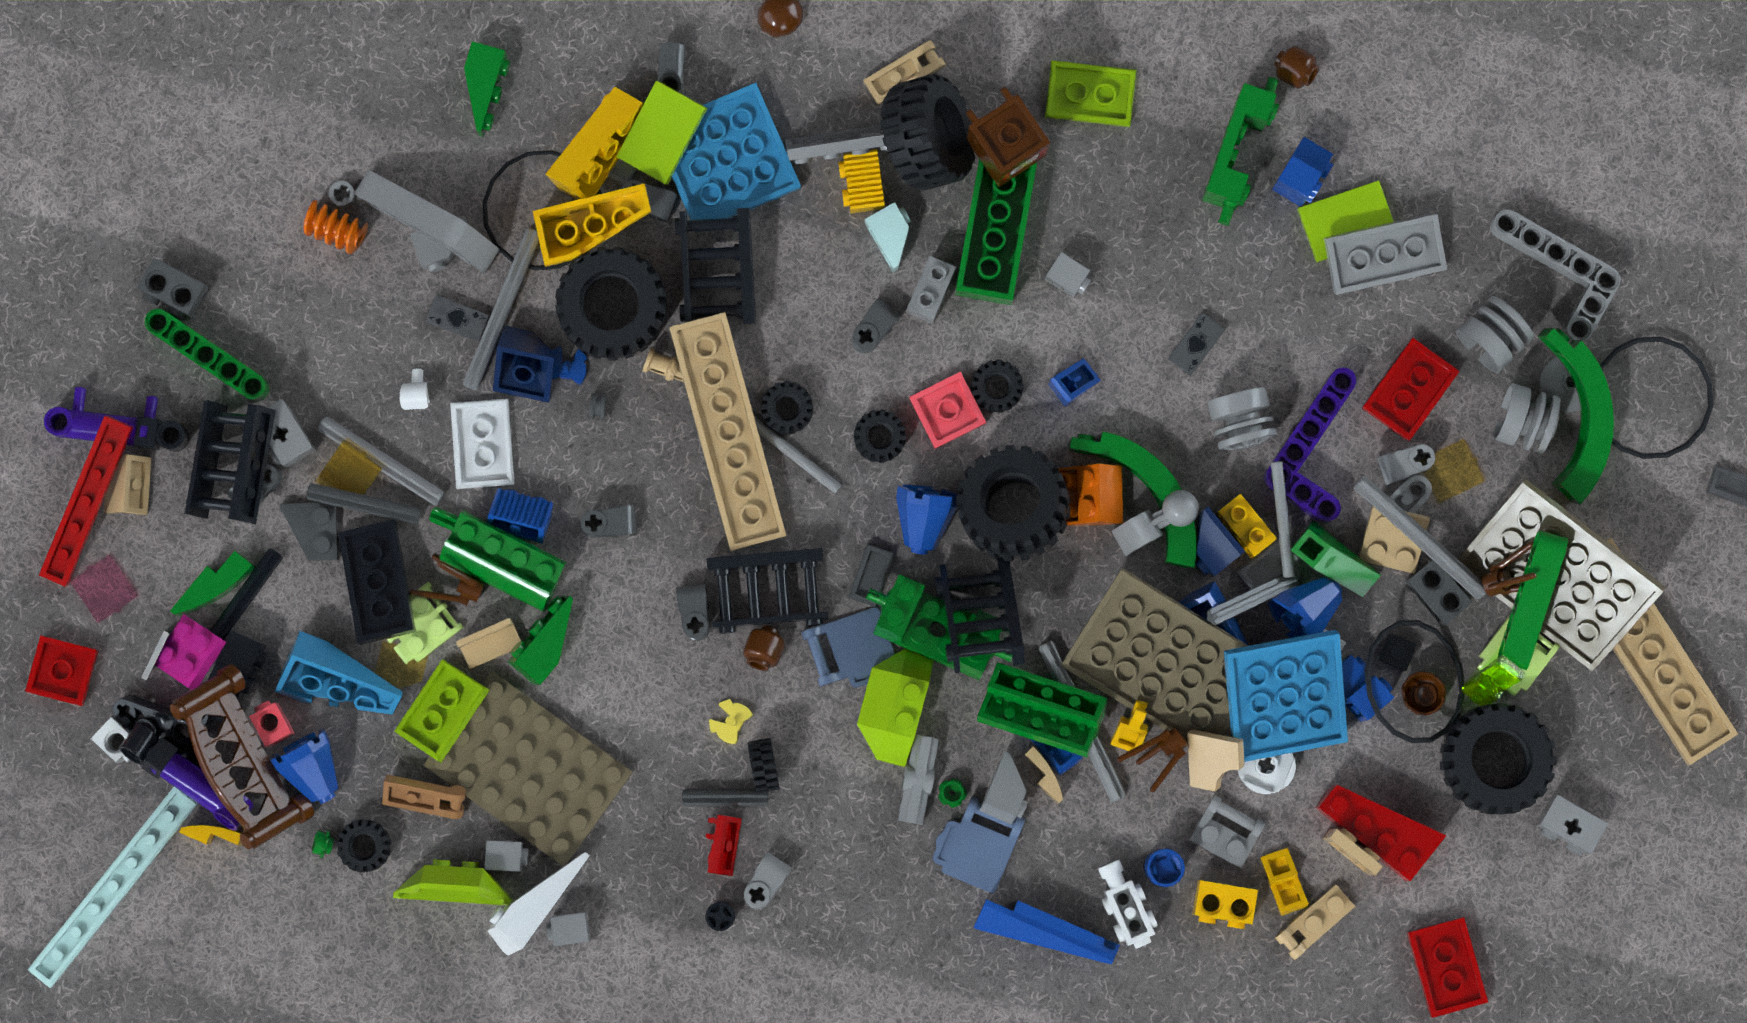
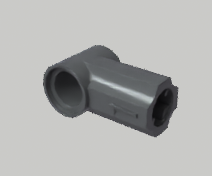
(672, 64)

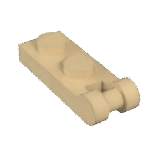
(902, 70)
(1315, 921)

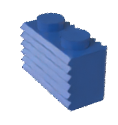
(521, 514)

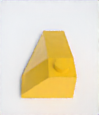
(582, 224)

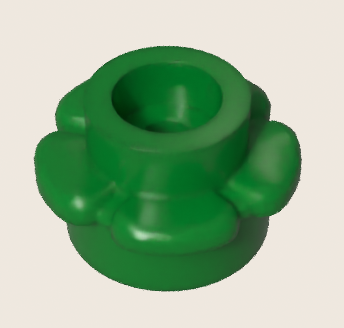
(960, 793)
(322, 843)

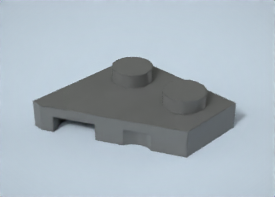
(314, 528)

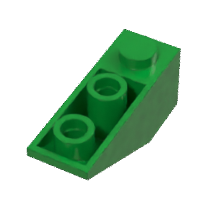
(482, 71)
(1334, 559)
(543, 647)

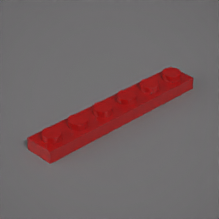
(86, 501)

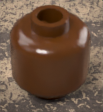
(1296, 67)
(763, 648)

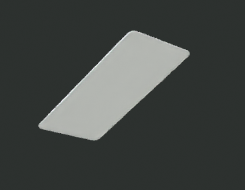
(155, 655)

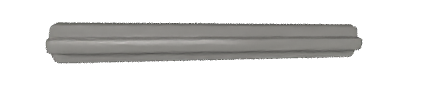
(390, 466)

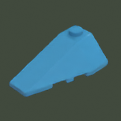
(326, 672)

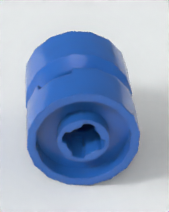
(1164, 867)

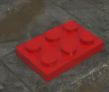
(1410, 389)
(1447, 967)

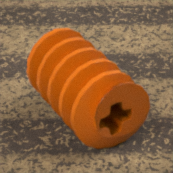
(334, 229)

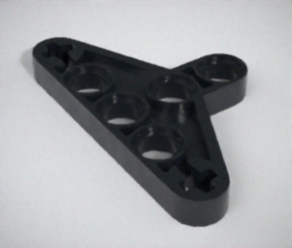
(161, 720)

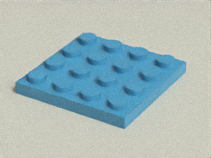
(734, 159)
(1287, 695)

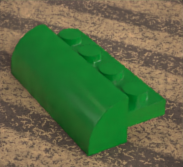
(502, 561)
(1042, 710)

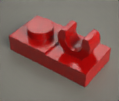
(725, 843)

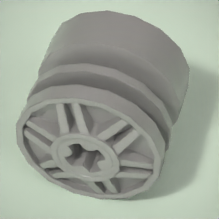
(1499, 329)
(1242, 419)
(1531, 420)

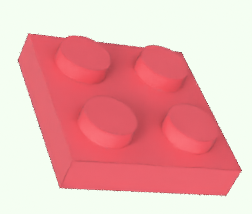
(947, 410)

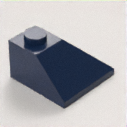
(523, 365)
(1214, 544)

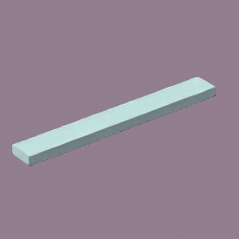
(112, 887)

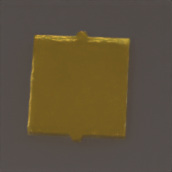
(349, 470)
(1452, 471)
(395, 671)

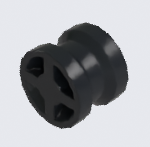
(716, 917)

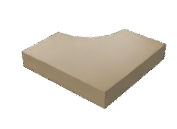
(1211, 757)

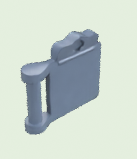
(852, 645)
(974, 851)

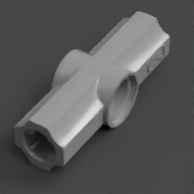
(918, 779)

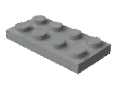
(833, 143)
(1385, 253)

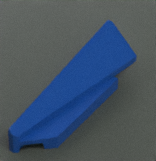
(1044, 930)

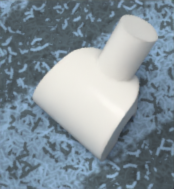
(414, 394)

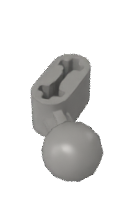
(1178, 509)

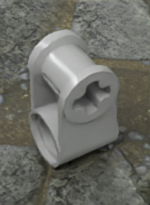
(1401, 463)
(769, 877)

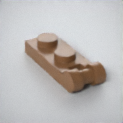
(424, 797)

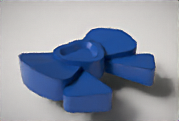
(567, 370)

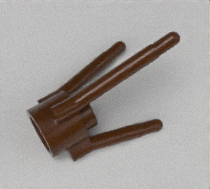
(1501, 581)
(468, 586)
(1169, 742)

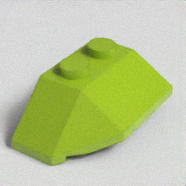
(894, 705)
(454, 884)

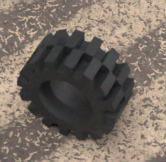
(1002, 369)
(791, 390)
(885, 419)
(763, 765)
(346, 841)

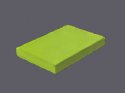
(1090, 93)
(661, 132)
(1342, 214)
(441, 710)

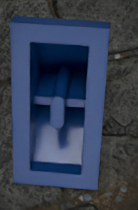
(1073, 382)

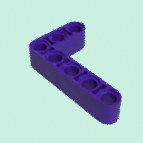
(1306, 444)

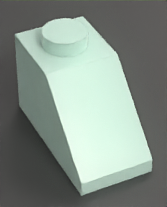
(890, 231)

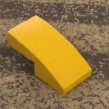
(206, 833)
(1284, 881)

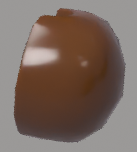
(780, 17)
(1433, 694)

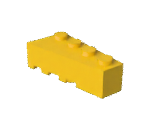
(594, 149)

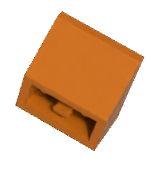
(1094, 494)

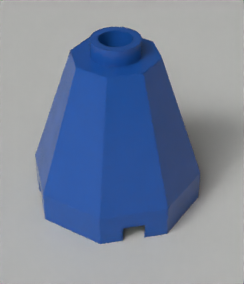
(924, 515)
(1307, 606)
(309, 766)

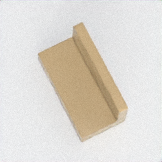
(129, 486)
(489, 643)

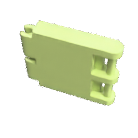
(430, 628)
(1538, 662)

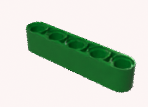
(197, 345)
(1533, 598)

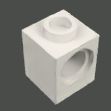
(104, 738)

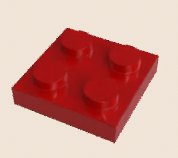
(61, 670)

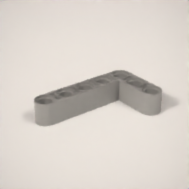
(427, 220)
(1564, 266)

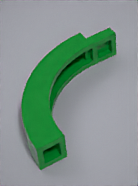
(1596, 415)
(1156, 477)

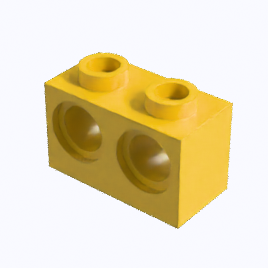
(1246, 526)
(1225, 896)

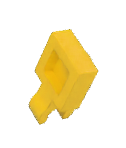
(1131, 731)

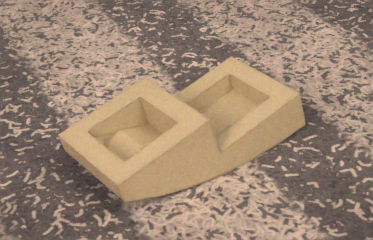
(1048, 782)

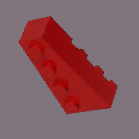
(1393, 837)

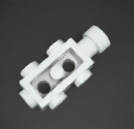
(1131, 910)

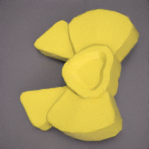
(738, 715)

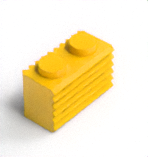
(863, 182)

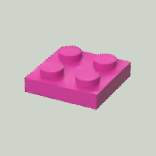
(189, 652)

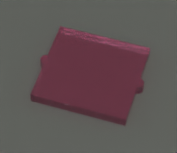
(104, 589)

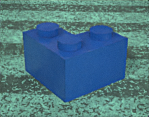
(1302, 172)
(1355, 689)

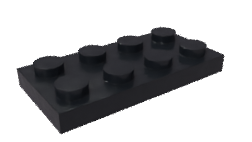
(376, 582)

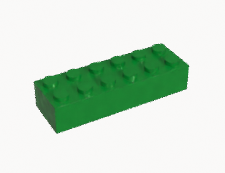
(995, 237)

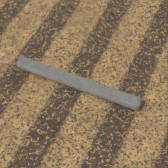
(501, 309)
(1420, 536)
(1097, 753)

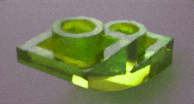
(1492, 681)

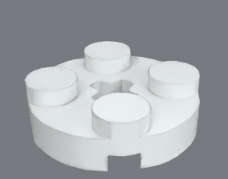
(1272, 780)

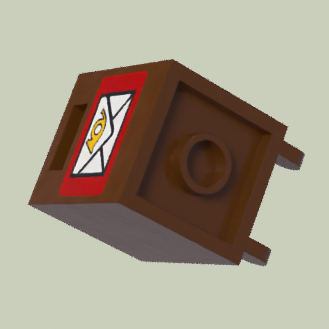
(1007, 139)

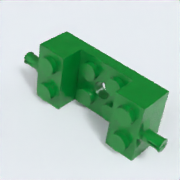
(1253, 110)
(907, 622)

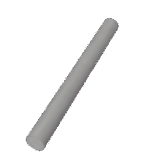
(797, 456)
(1282, 519)

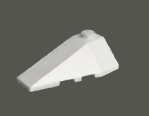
(520, 919)

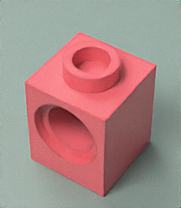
(282, 730)

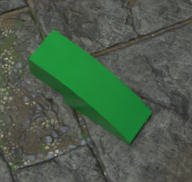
(214, 585)

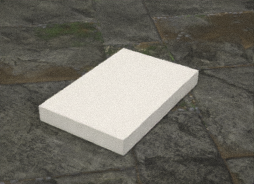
(482, 444)

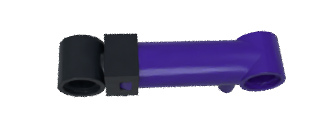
(146, 434)
(163, 761)

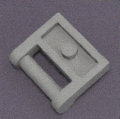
(1223, 840)

